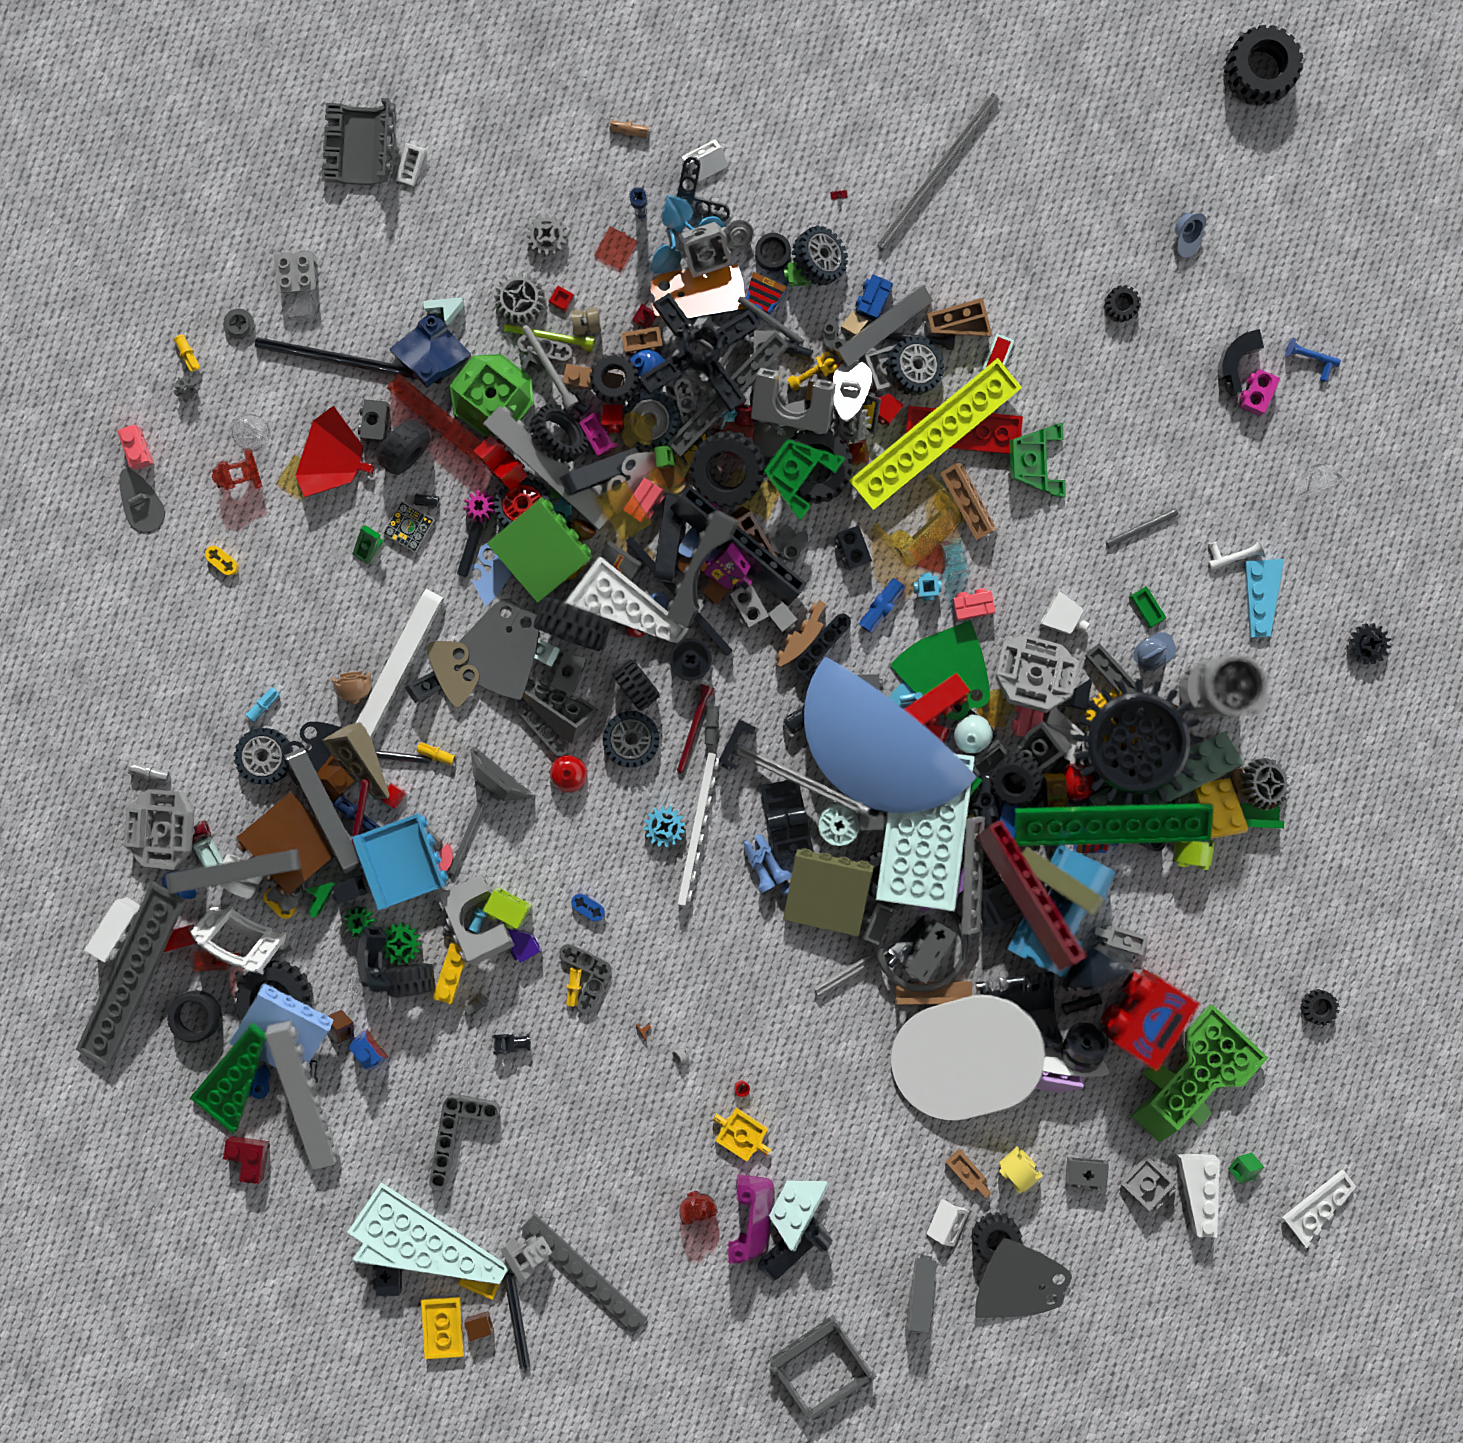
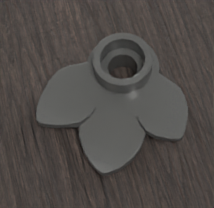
(789, 540)
(286, 903)

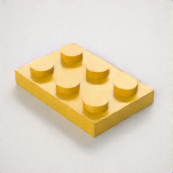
(1227, 811)
(442, 1327)

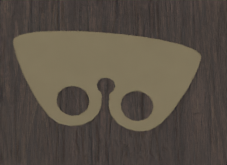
(443, 664)

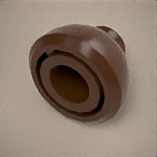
(583, 529)

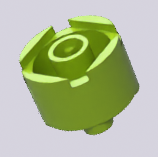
(1194, 853)

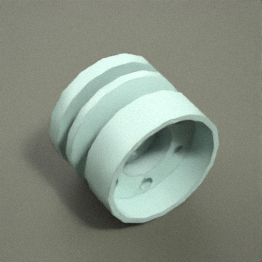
(828, 830)

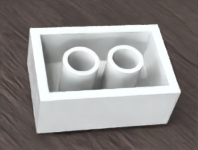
(113, 930)

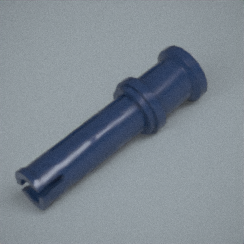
(640, 202)
(349, 811)

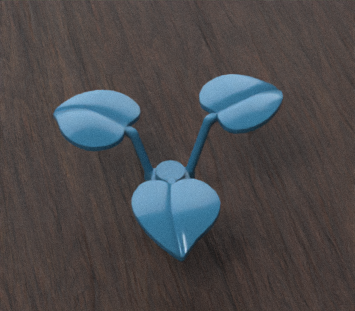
(675, 216)

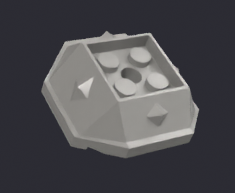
(1048, 661)
(160, 829)

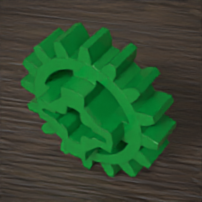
(399, 952)

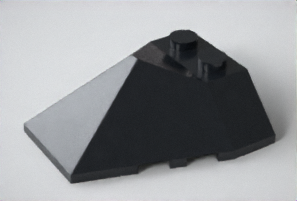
(1098, 968)

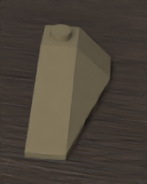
(357, 752)

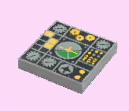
(409, 526)

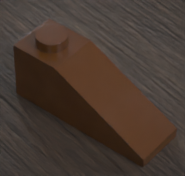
(751, 527)

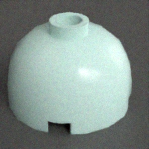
(973, 734)

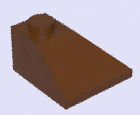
(335, 778)

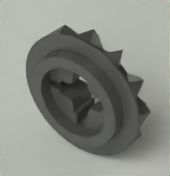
(231, 319)

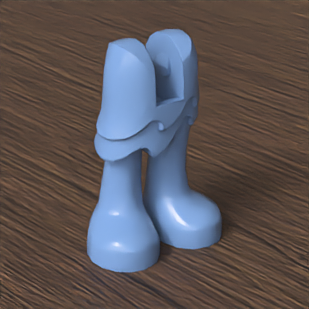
(756, 859)

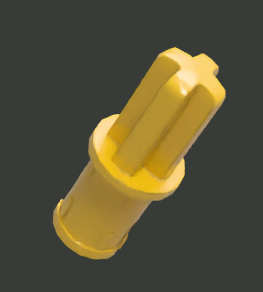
(186, 353)
(435, 753)
(573, 987)

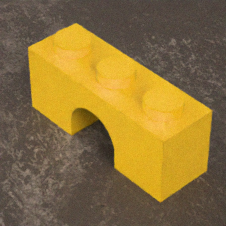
(450, 975)

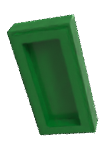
(1148, 607)

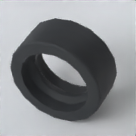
(772, 267)

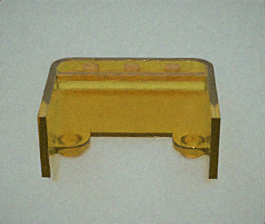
(915, 548)

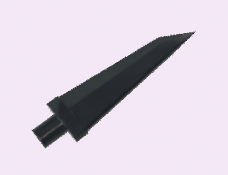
(903, 946)

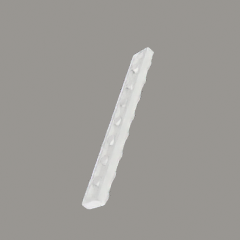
(697, 837)

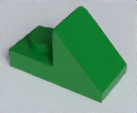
(367, 544)
(322, 893)

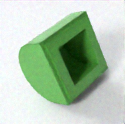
(664, 457)

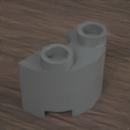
(830, 339)

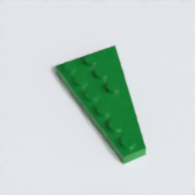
(229, 1083)

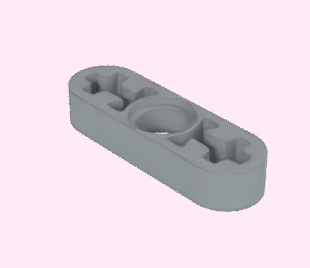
(560, 346)
(688, 387)

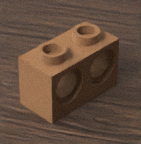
(642, 339)

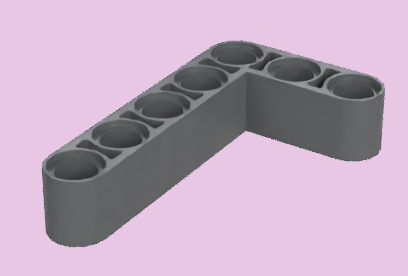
(451, 1132)

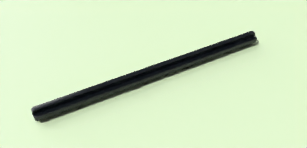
(333, 357)

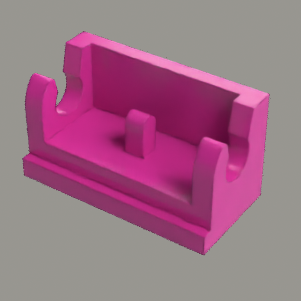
(597, 435)

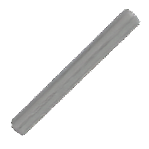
(851, 971)

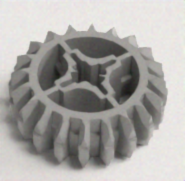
(522, 290)

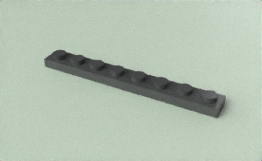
(714, 407)
(586, 1274)

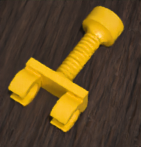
(795, 382)

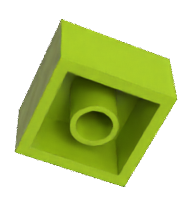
(507, 908)

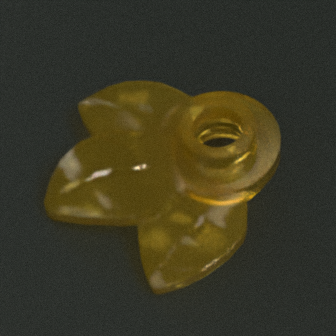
(638, 432)
(997, 709)

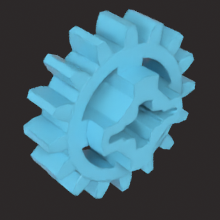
(669, 834)

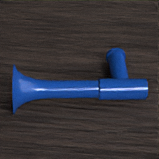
(1294, 348)

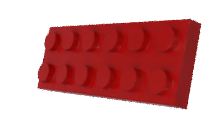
(988, 436)

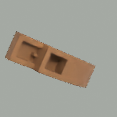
(799, 642)

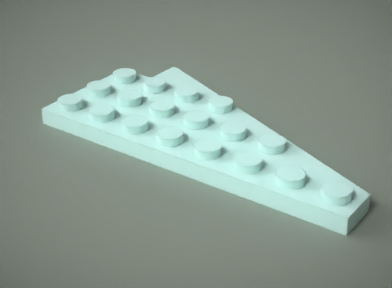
(409, 1238)

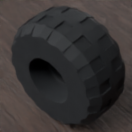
(403, 446)

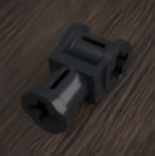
(509, 1043)

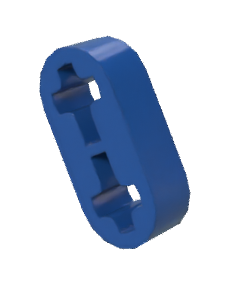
(591, 903)

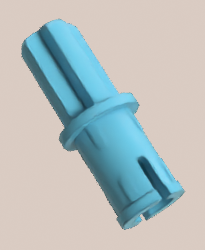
(262, 704)

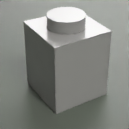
(783, 618)

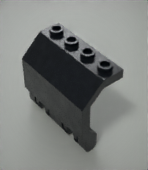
(1033, 999)

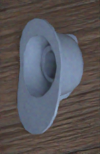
(1189, 232)
(1155, 651)

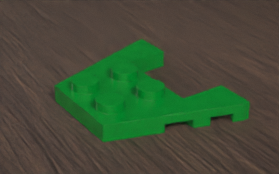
(1029, 460)
(791, 468)

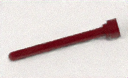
(705, 693)
(360, 809)

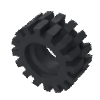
(1127, 293)
(1330, 1012)

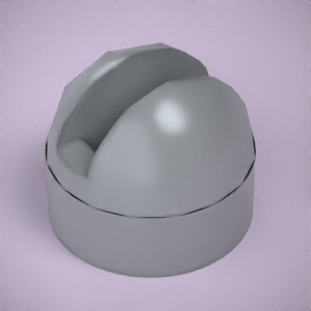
(680, 1056)

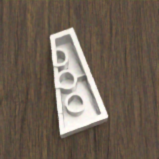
(1201, 1191)

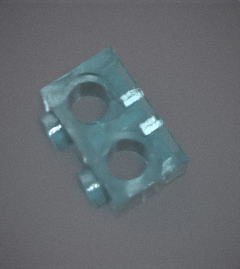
(955, 559)

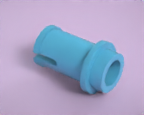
(477, 920)

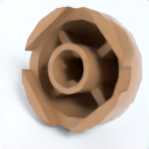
(352, 686)

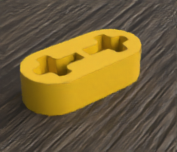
(219, 563)
(276, 907)

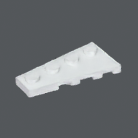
(1314, 1210)

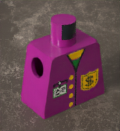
(729, 568)

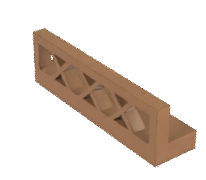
(968, 501)
(951, 992)

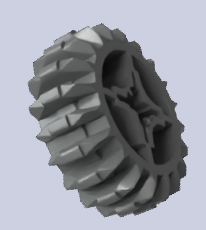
(1260, 794)

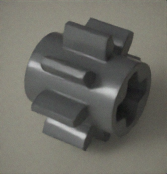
(186, 393)

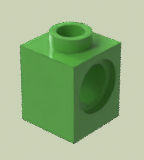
(794, 277)

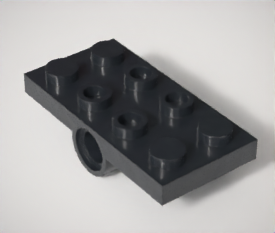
(786, 818)

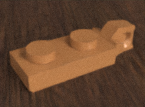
(968, 1172)

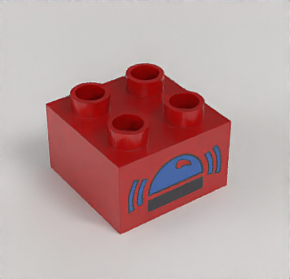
(1148, 1017)

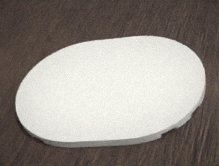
(968, 1057)

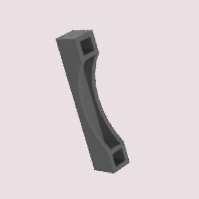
(686, 605)

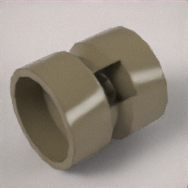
(593, 321)

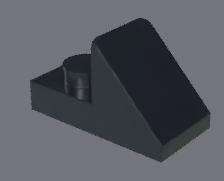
(423, 687)

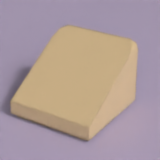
(854, 323)

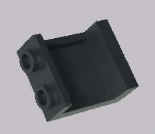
(741, 725)

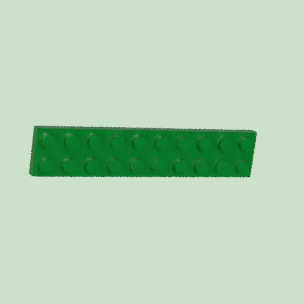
(1113, 824)

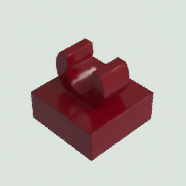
(644, 317)

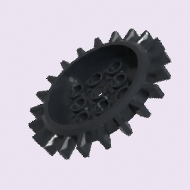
(1171, 730)

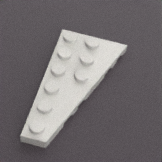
(620, 600)

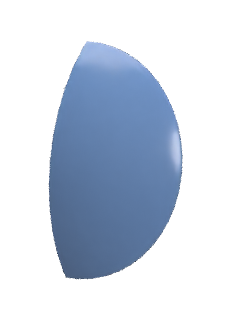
(876, 747)

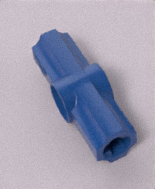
(882, 605)

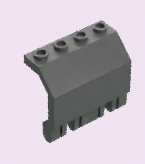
(358, 144)

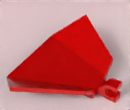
(330, 455)

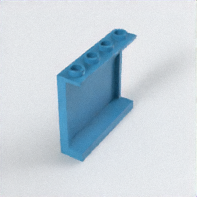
(400, 861)

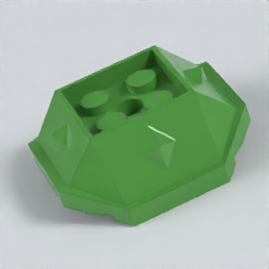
(489, 373)

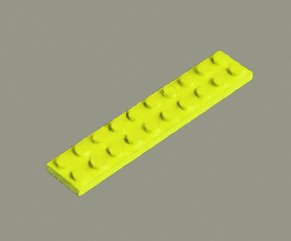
(935, 434)

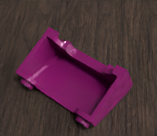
(758, 1194)

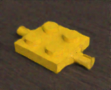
(741, 1134)

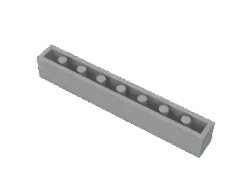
(520, 442)
(302, 1094)

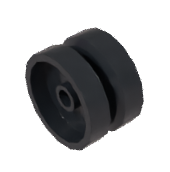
(690, 648)
(1084, 1047)

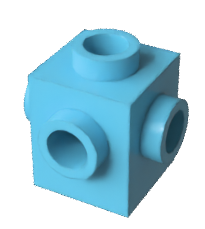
(934, 584)

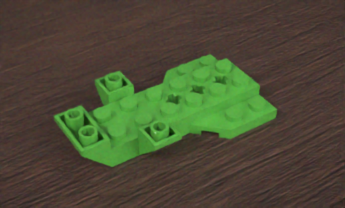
(1182, 1092)

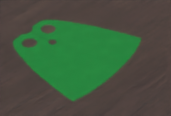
(939, 658)

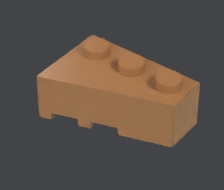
(961, 320)

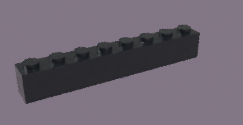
(764, 566)

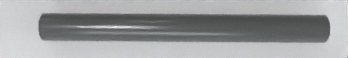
(770, 320)
(1142, 527)
(467, 837)

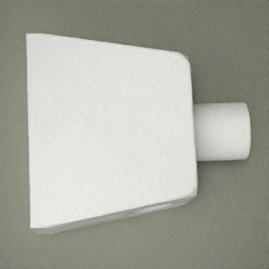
(1064, 615)

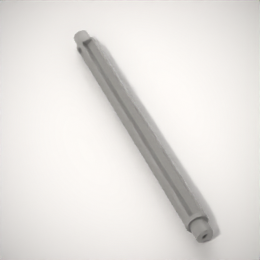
(801, 780)

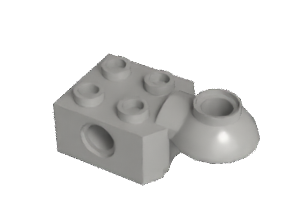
(709, 245)

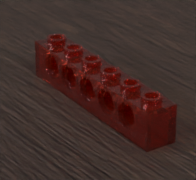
(435, 416)

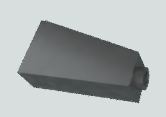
(921, 1295)

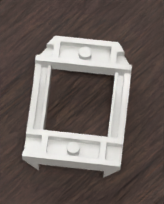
(267, 940)

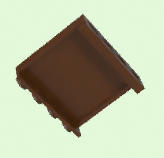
(284, 829)

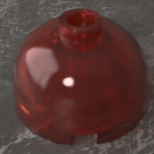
(697, 1208)

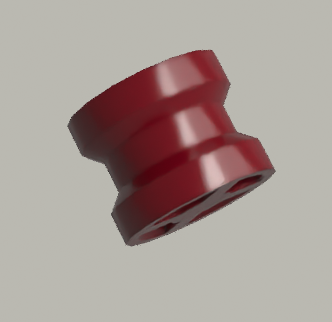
(744, 415)

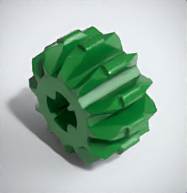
(357, 914)

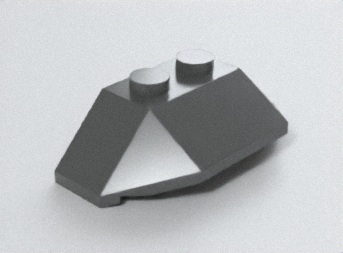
(496, 779)

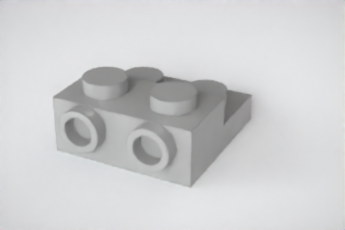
(877, 364)
(1149, 1184)

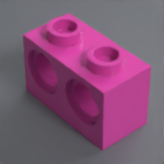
(1262, 394)

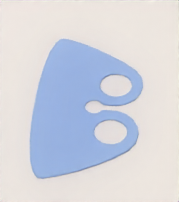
(490, 582)

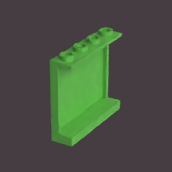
(540, 549)

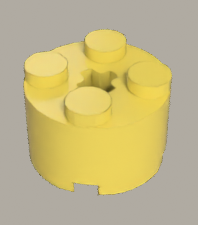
(1020, 1170)

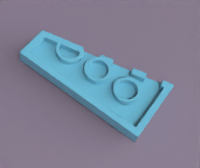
(1262, 591)

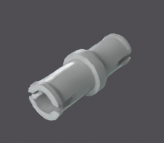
(148, 772)

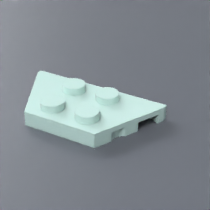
(796, 1208)

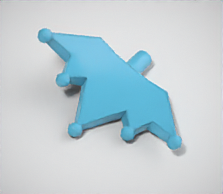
(563, 507)

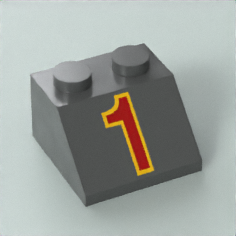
(621, 561)

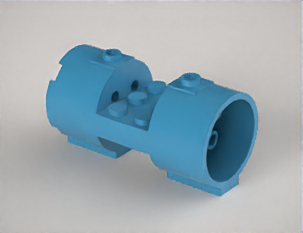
(1087, 872)

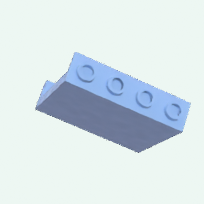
(274, 1008)

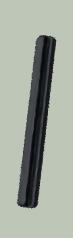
(517, 1321)

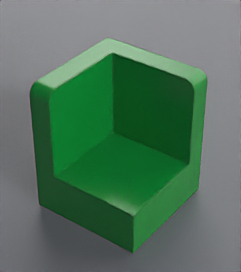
(1246, 1167)

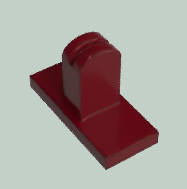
(839, 194)

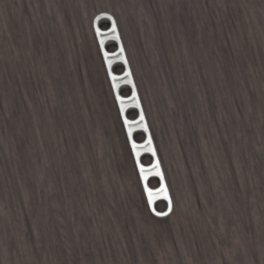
(400, 661)

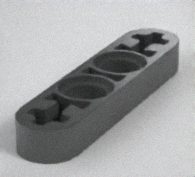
(538, 728)

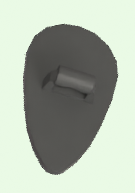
(140, 502)

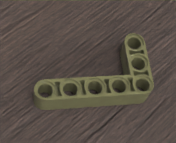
(1063, 882)

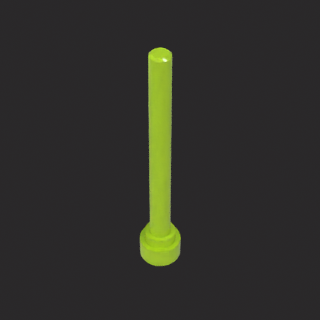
(585, 342)

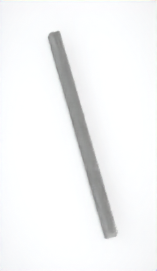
(940, 168)

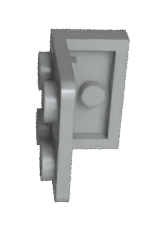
(295, 271)

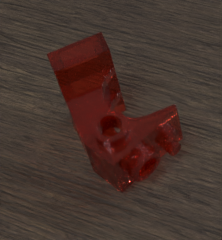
(222, 476)

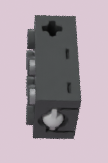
(928, 950)

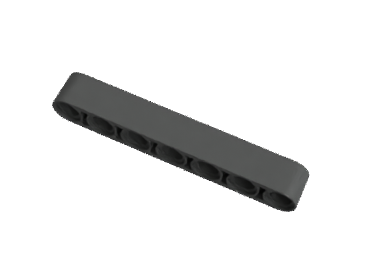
(323, 810)
(233, 871)

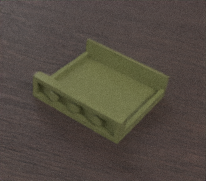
(828, 892)

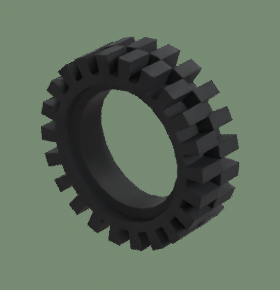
(549, 442)

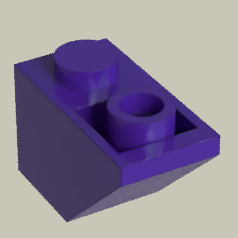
(524, 944)

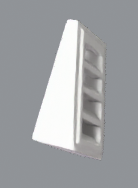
(406, 154)

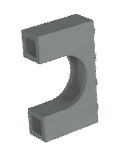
(769, 409)
(456, 904)

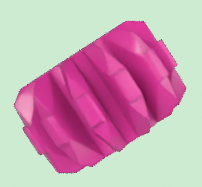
(473, 506)

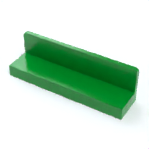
(1261, 818)

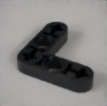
(689, 195)

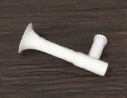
(1220, 561)

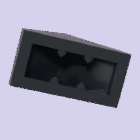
(1080, 696)

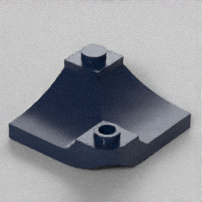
(430, 351)

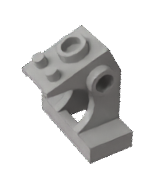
(529, 1255)

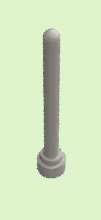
(568, 399)

